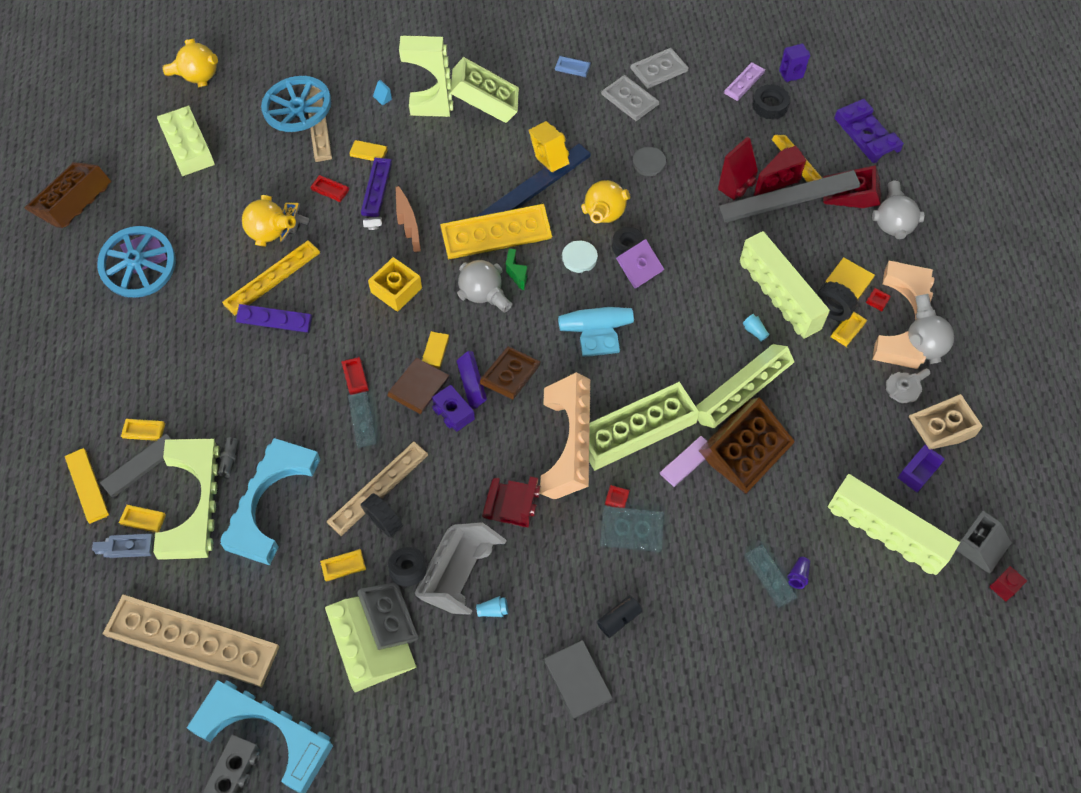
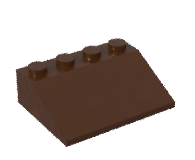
(69, 194)
(747, 445)

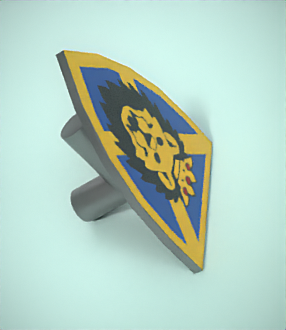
(292, 209)

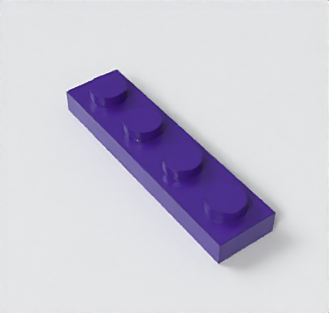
(376, 187)
(274, 318)

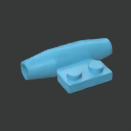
(597, 328)

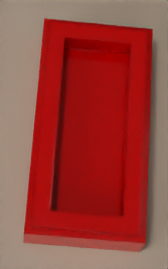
(329, 188)
(354, 376)

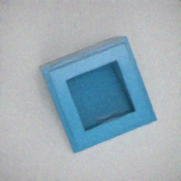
(382, 93)

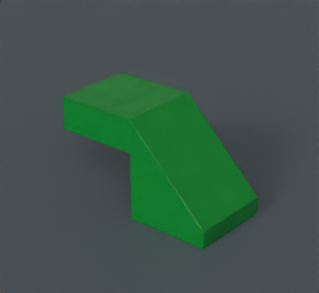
(517, 272)

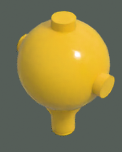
(194, 63)
(605, 201)
(265, 220)

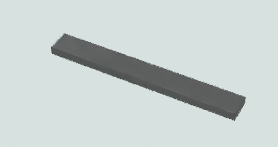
(789, 196)

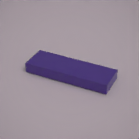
(471, 380)

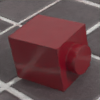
(1008, 583)

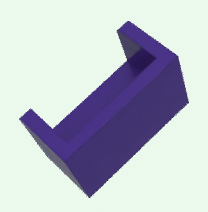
(921, 468)

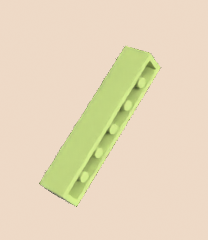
(744, 385)

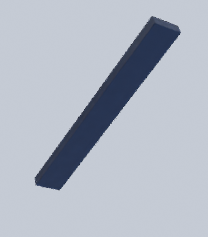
(536, 183)

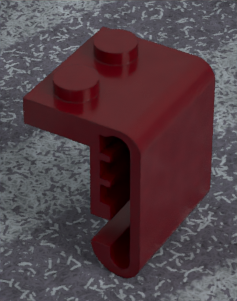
(512, 502)

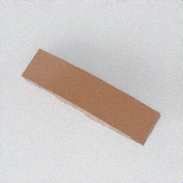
(406, 216)

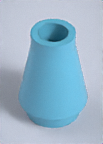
(755, 326)
(493, 608)

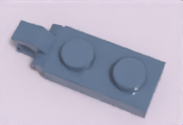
(125, 546)

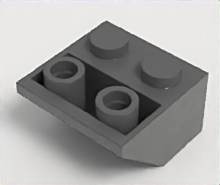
(984, 542)

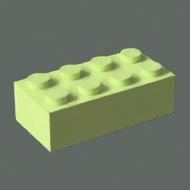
(484, 90)
(185, 140)

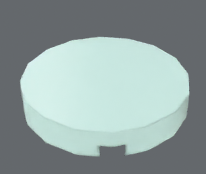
(579, 256)

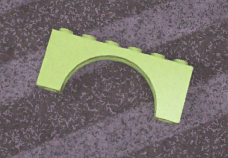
(432, 55)
(193, 536)

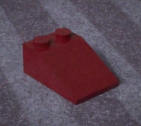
(738, 170)
(781, 171)
(862, 197)

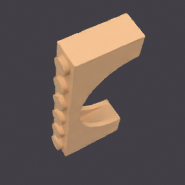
(910, 282)
(572, 468)

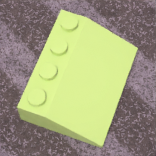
(358, 650)

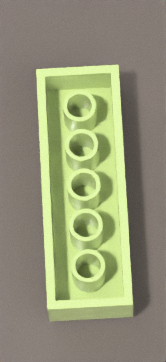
(783, 285)
(640, 425)
(893, 525)

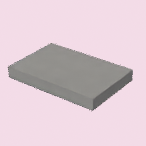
(659, 68)
(630, 97)

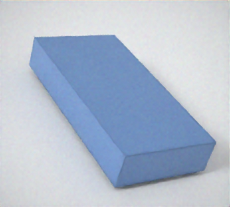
(572, 66)

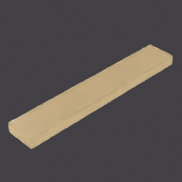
(319, 132)
(380, 485)

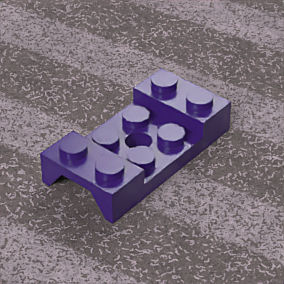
(859, 118)

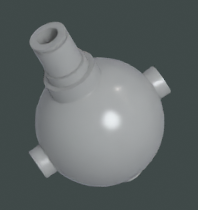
(898, 213)
(482, 283)
(930, 332)

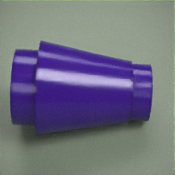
(799, 574)

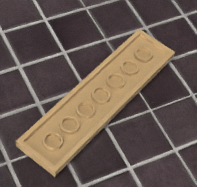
(191, 640)

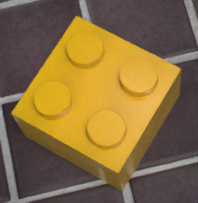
(549, 146)
(395, 284)

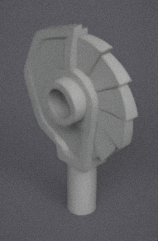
(906, 387)

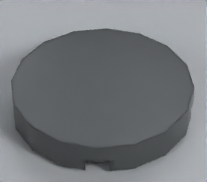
(649, 161)

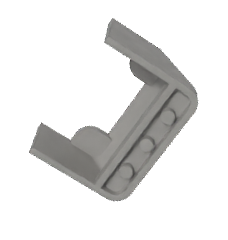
(454, 563)

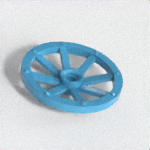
(297, 105)
(138, 263)

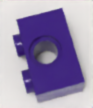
(794, 62)
(448, 399)

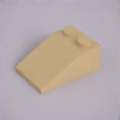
(946, 423)

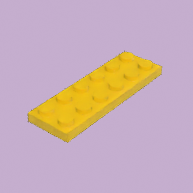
(496, 231)

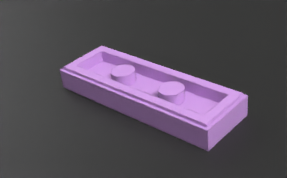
(744, 81)
(684, 463)

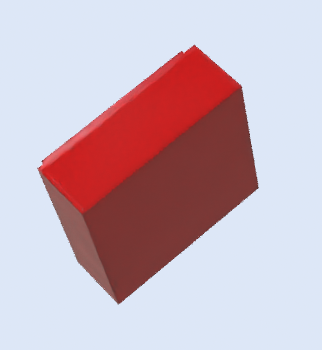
(878, 299)
(617, 497)

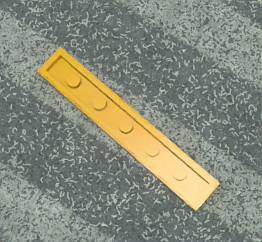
(271, 277)

